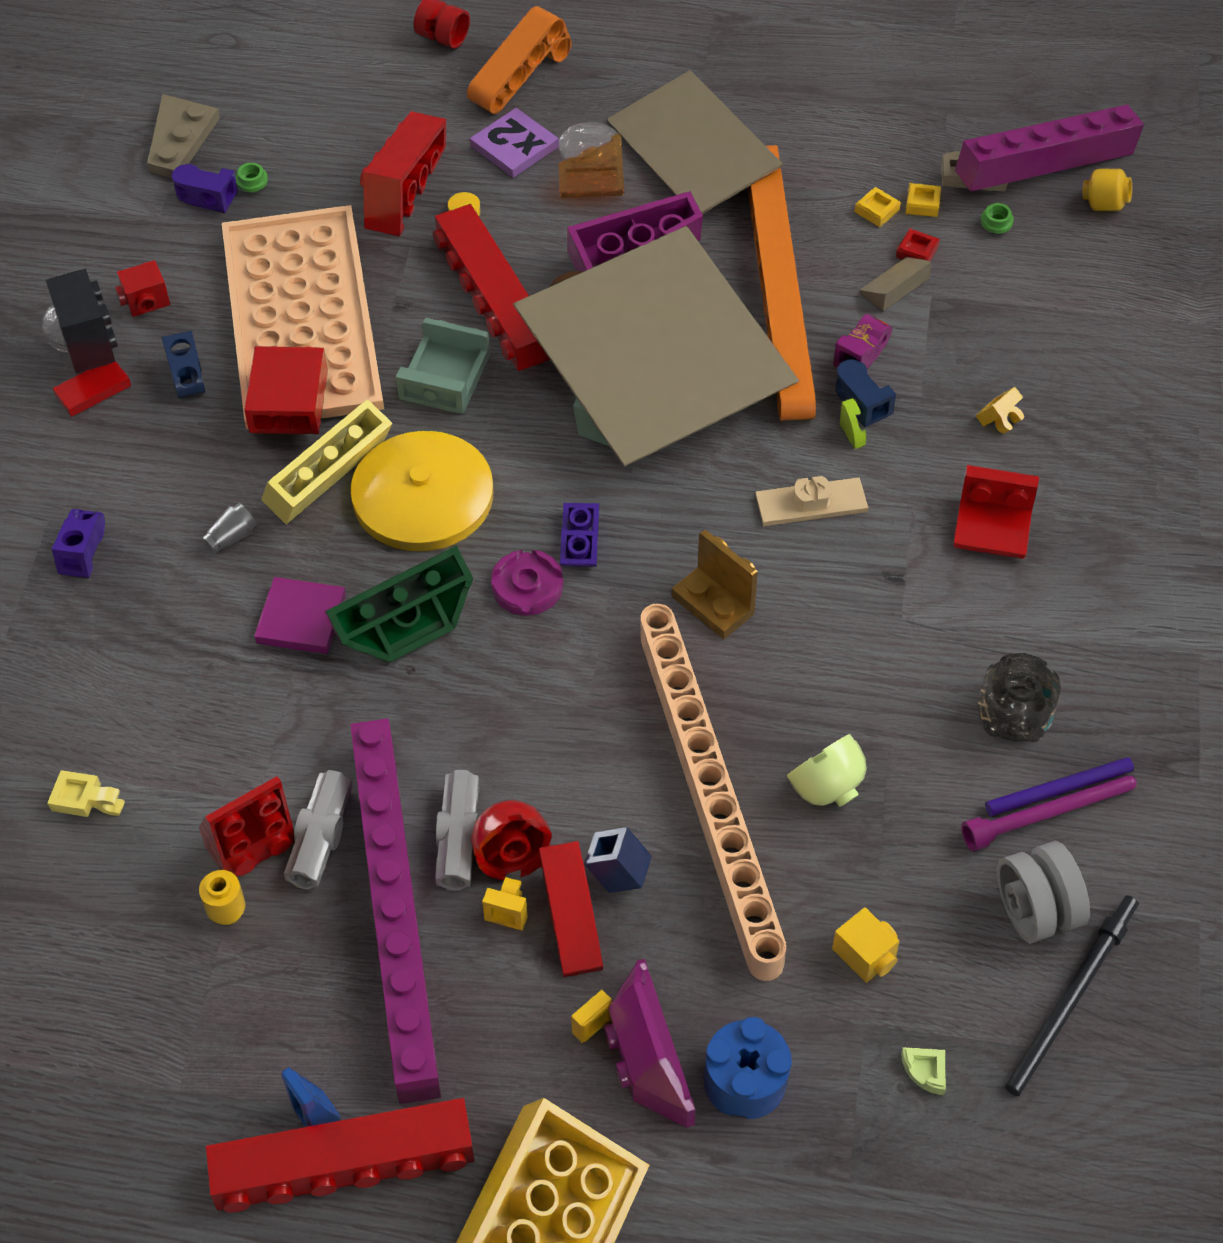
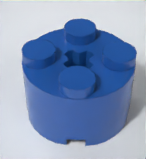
(747, 1046)

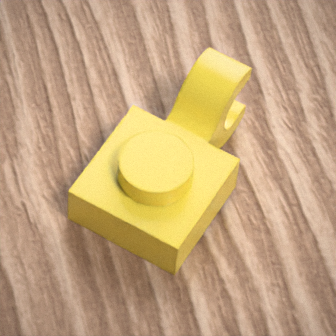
(80, 792)

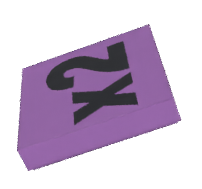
(514, 142)

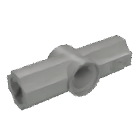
(318, 830)
(455, 830)

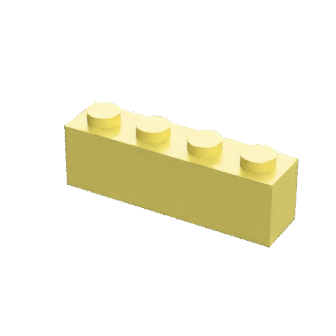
(326, 461)

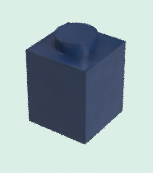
(618, 860)

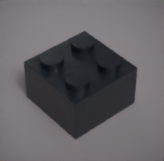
(82, 320)

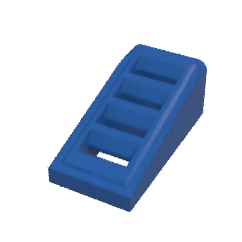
(308, 1100)

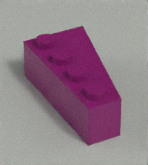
(626, 230)

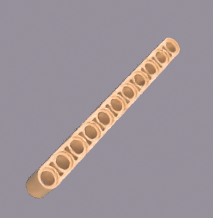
(712, 799)

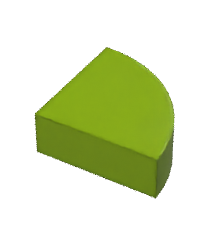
(850, 424)

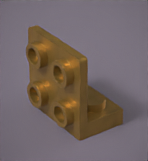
(720, 588)

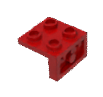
(995, 511)

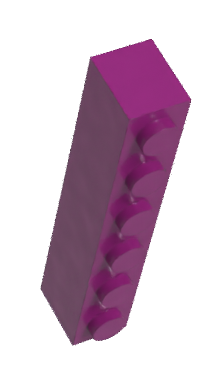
(1048, 147)

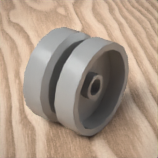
(1043, 891)

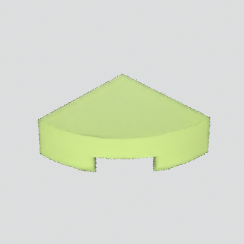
(926, 1068)

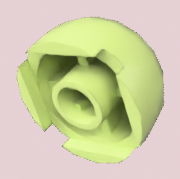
(831, 774)

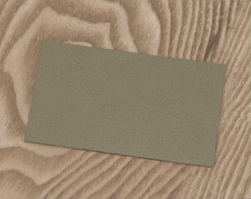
(694, 142)

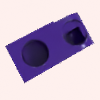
(205, 188)
(78, 542)

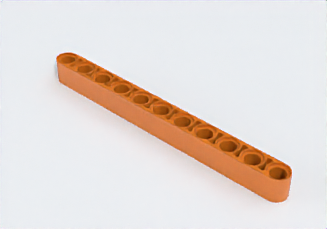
(781, 292)

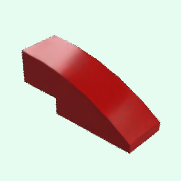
(571, 909)

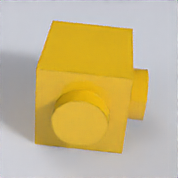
(867, 945)

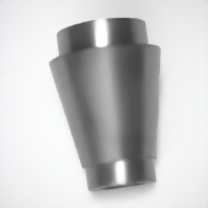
(229, 528)

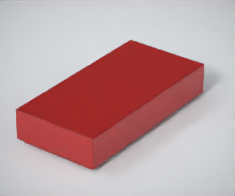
(91, 387)

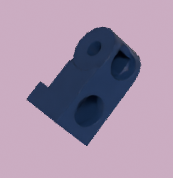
(184, 364)
(856, 384)

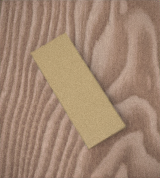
(811, 500)

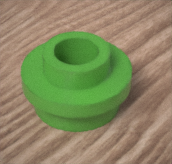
(251, 177)
(997, 218)

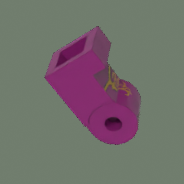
(863, 342)

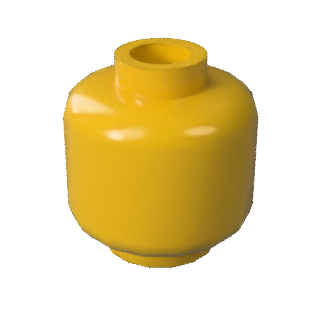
(1107, 190)

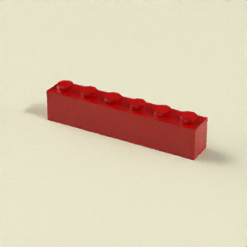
(490, 282)
(339, 1155)

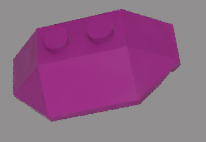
(647, 1050)

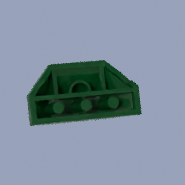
(405, 608)

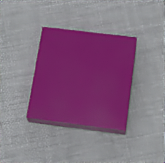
(296, 615)

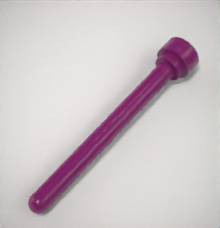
(979, 832)

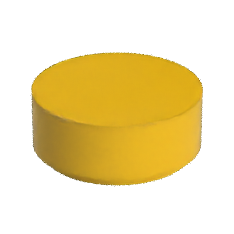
(464, 198)

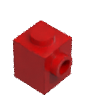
(142, 288)

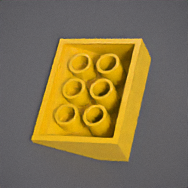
(555, 1184)

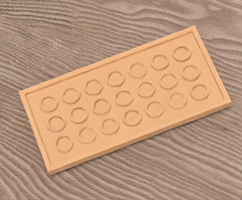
(303, 286)

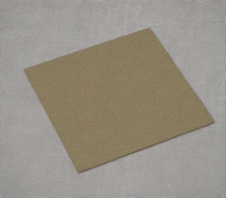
(655, 345)

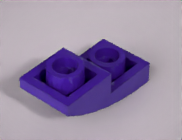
(580, 534)

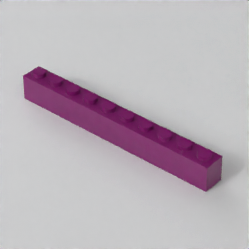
(395, 914)

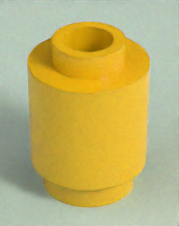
(222, 897)

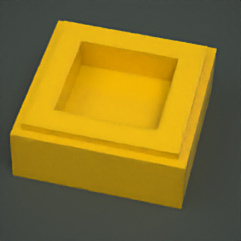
(923, 200)
(877, 207)
(591, 1016)

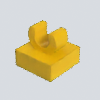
(1000, 408)
(506, 906)

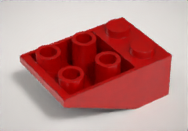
(249, 829)

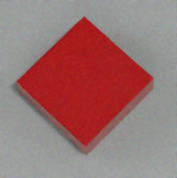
(917, 246)

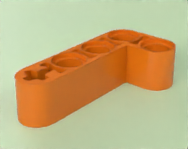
(533, 39)

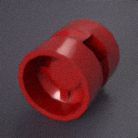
(441, 22)

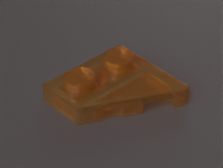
(593, 172)

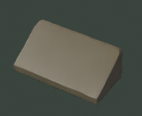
(897, 282)

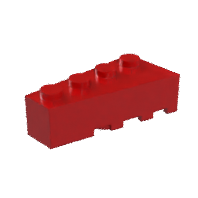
(401, 171)

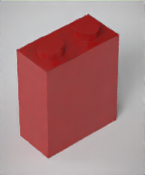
(286, 390)

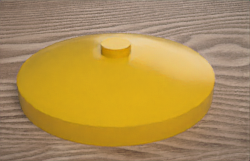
(422, 491)

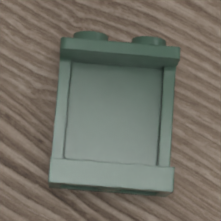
(444, 366)

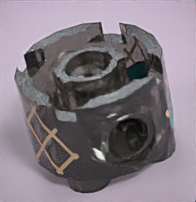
(1019, 698)

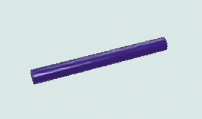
(1059, 786)

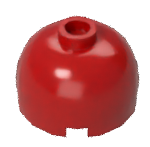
(509, 839)

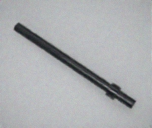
(1110, 934)

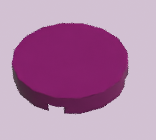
(527, 582)

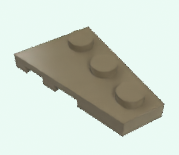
(179, 133)

